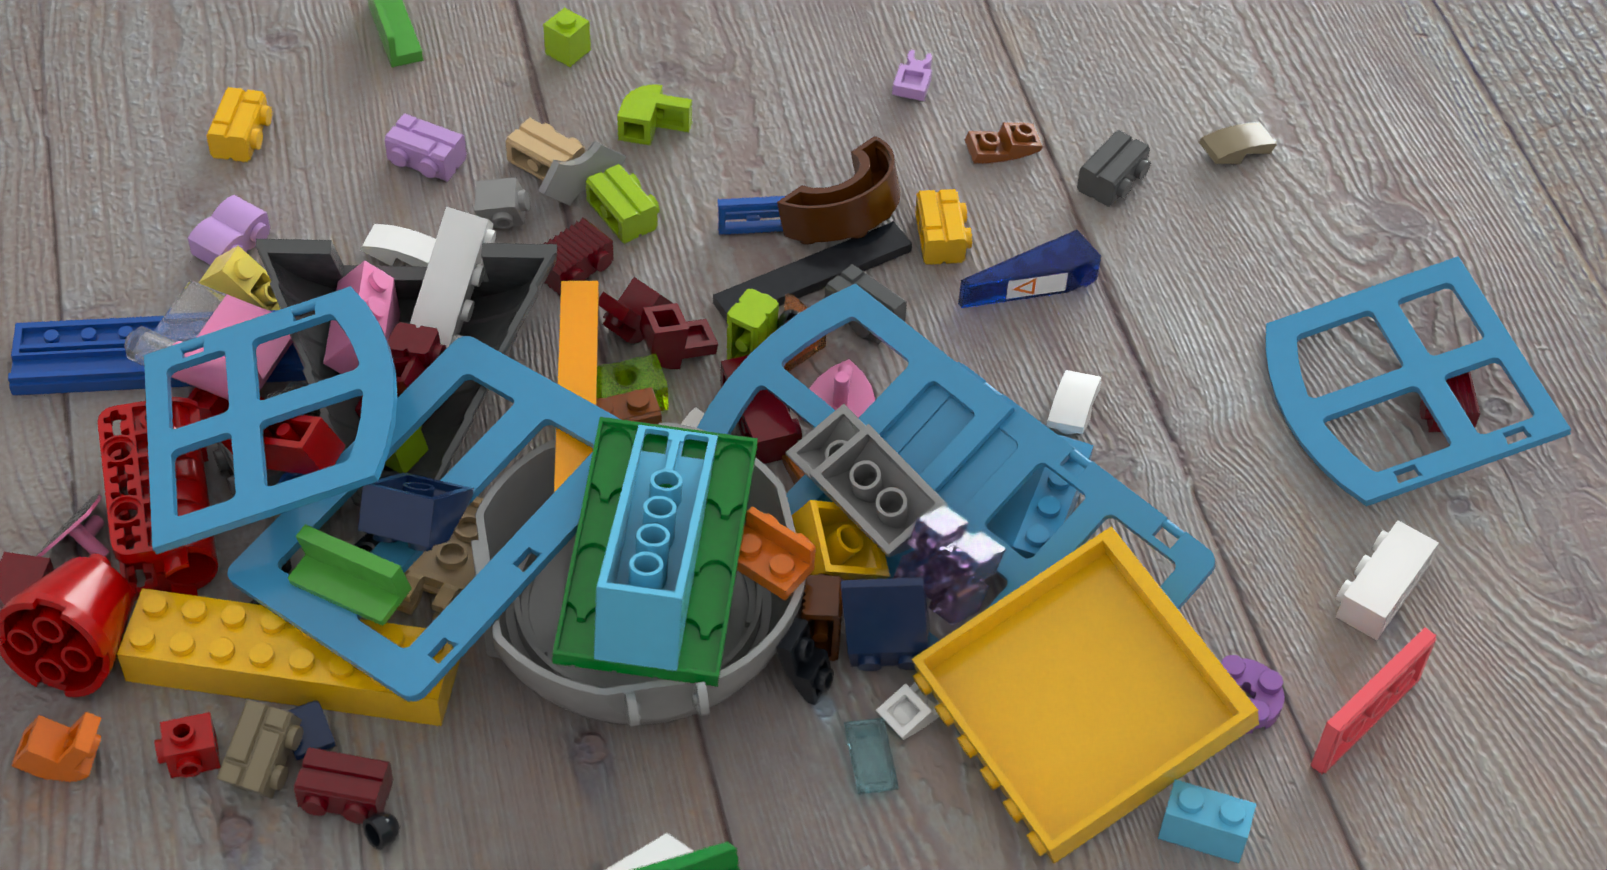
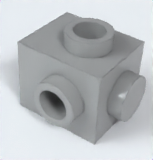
(502, 202)

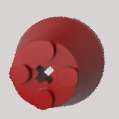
(68, 626)

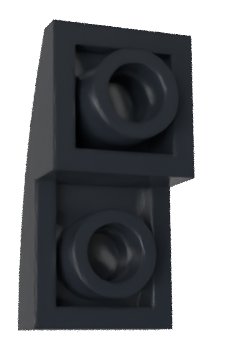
(804, 663)

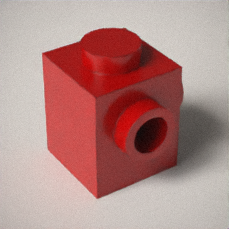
(188, 745)

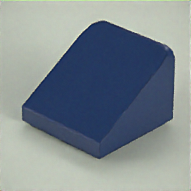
(315, 729)

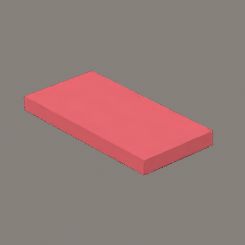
(1373, 701)

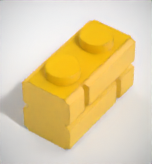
(238, 124)
(941, 226)

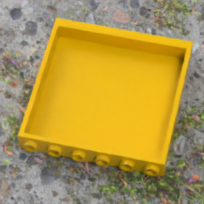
(1083, 694)

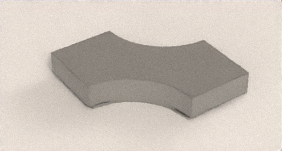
(568, 178)

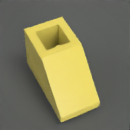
(242, 278)

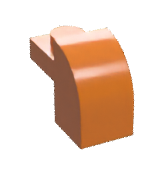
(59, 750)

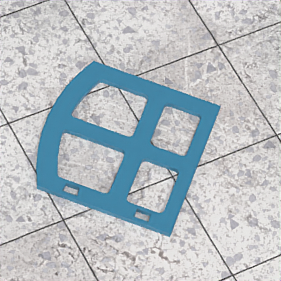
(926, 367)
(1418, 374)
(249, 417)

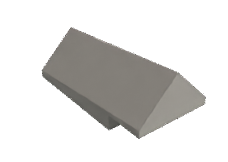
(865, 479)

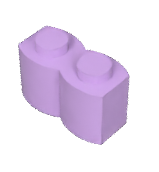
(231, 225)

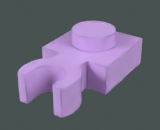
(914, 78)

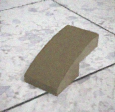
(1234, 142)

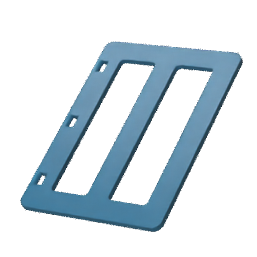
(412, 670)

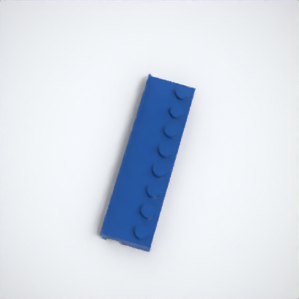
(92, 357)

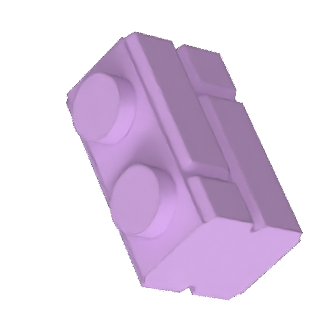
(425, 147)

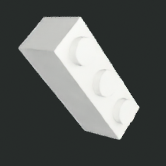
(1385, 579)

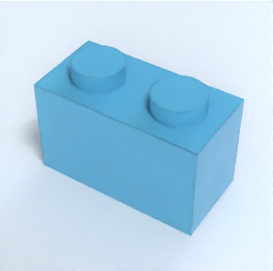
(1207, 821)

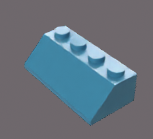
(1039, 506)

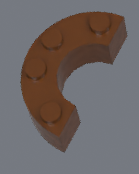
(849, 207)

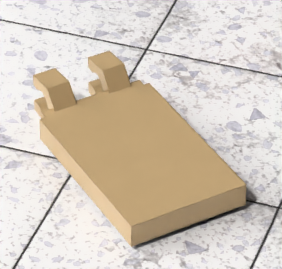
(444, 568)

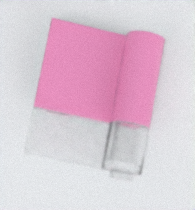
(198, 313)

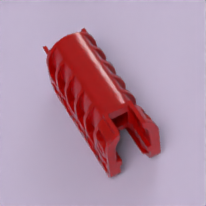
(175, 570)

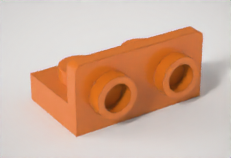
(774, 554)

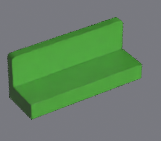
(396, 32)
(349, 576)

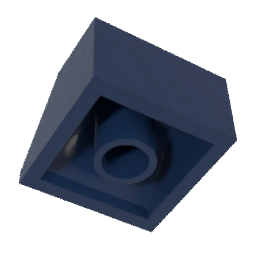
(412, 510)

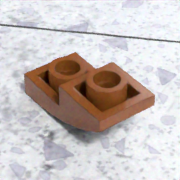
(1010, 143)

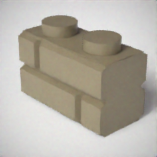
(261, 749)

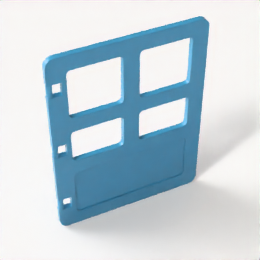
(1007, 463)

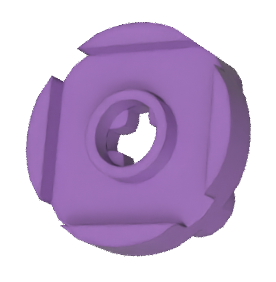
(1261, 684)

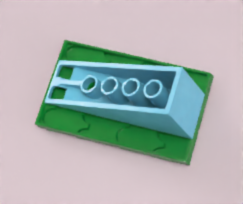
(656, 552)

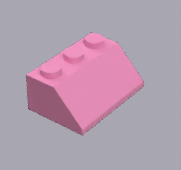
(381, 297)

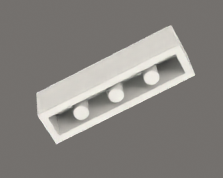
(453, 274)

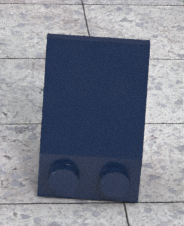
(885, 622)

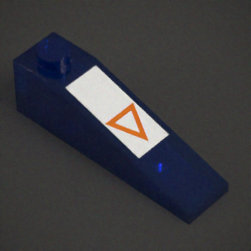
(1039, 272)

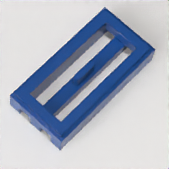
(752, 210)

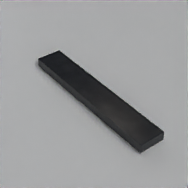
(821, 267)

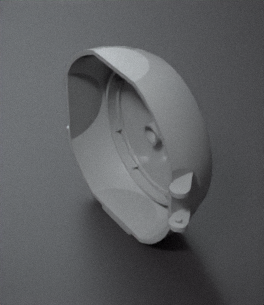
(529, 626)

